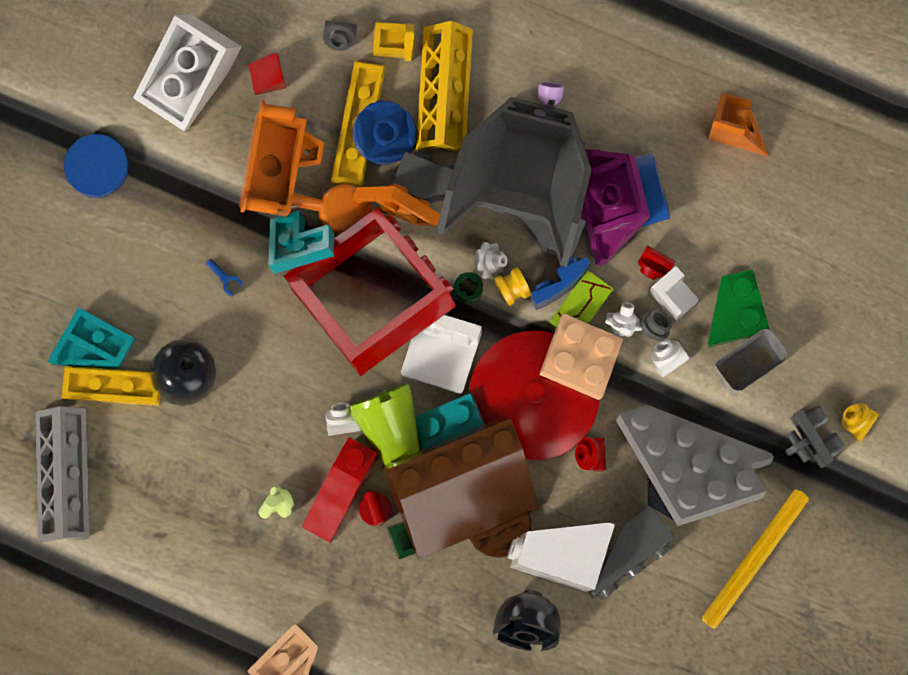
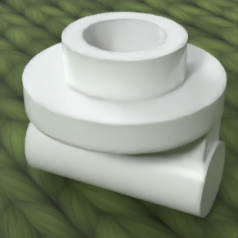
(668, 356)
(340, 420)

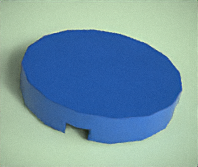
(384, 132)
(96, 166)

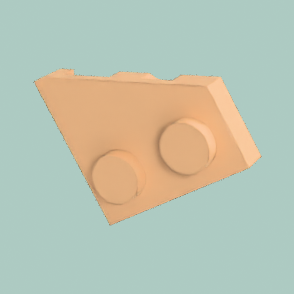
(289, 655)

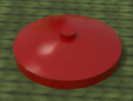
(543, 412)

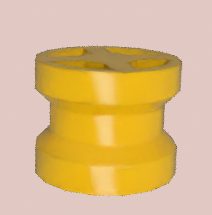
(512, 286)

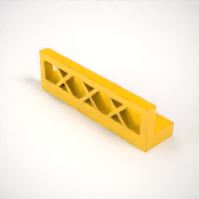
(450, 85)

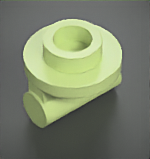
(279, 501)

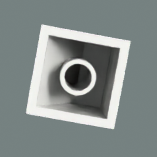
(564, 554)

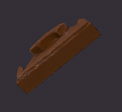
(498, 540)

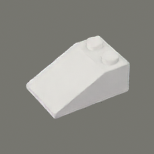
(186, 70)

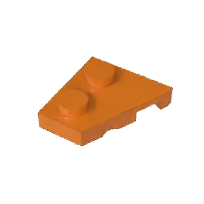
(398, 203)

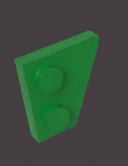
(737, 309)

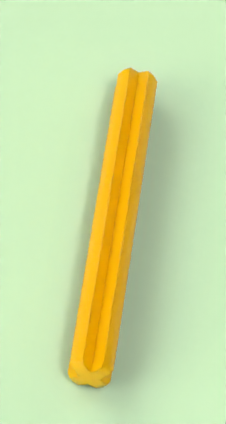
(755, 558)

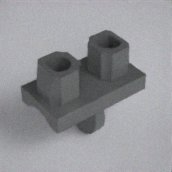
(822, 450)

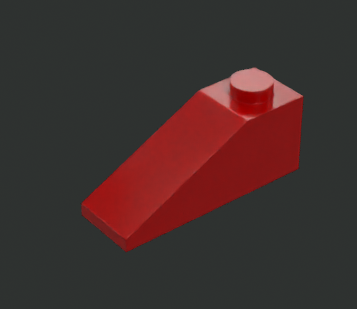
(340, 489)

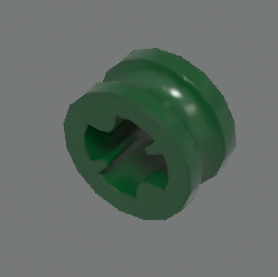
(475, 280)

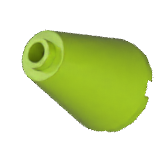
(388, 423)

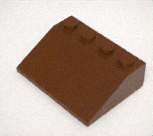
(462, 486)

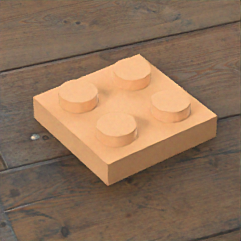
(581, 356)

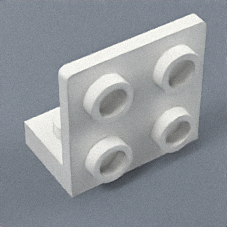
(443, 354)

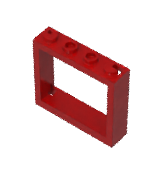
(402, 327)

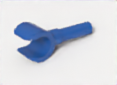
(223, 276)

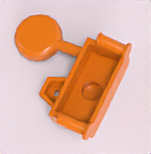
(272, 169)

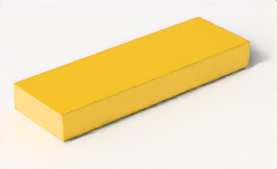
(109, 386)

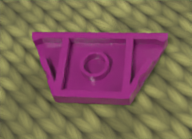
(612, 203)

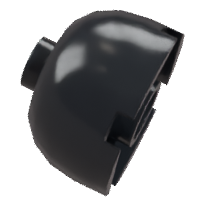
(177, 384)
(528, 620)

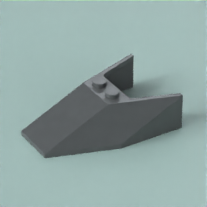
(523, 164)

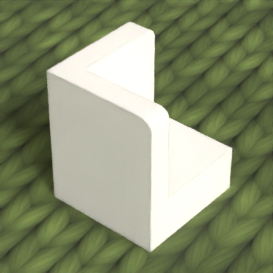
(674, 294)

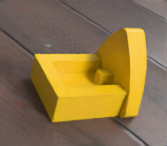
(394, 40)

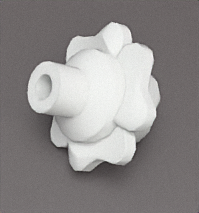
(489, 260)
(624, 321)

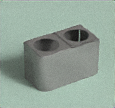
(770, 341)

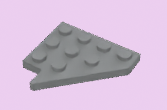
(693, 465)

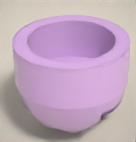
(550, 91)

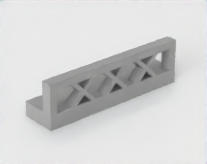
(66, 473)

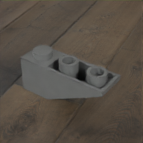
(636, 543)

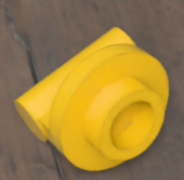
(858, 420)

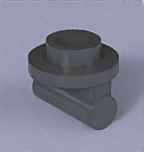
(339, 35)

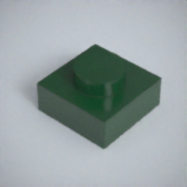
(400, 540)

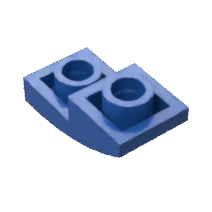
(653, 189)
(567, 279)

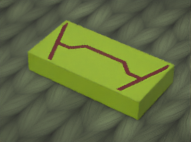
(584, 299)

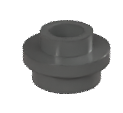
(656, 325)

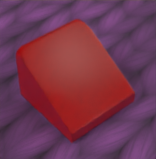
(267, 74)

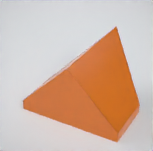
(736, 125)

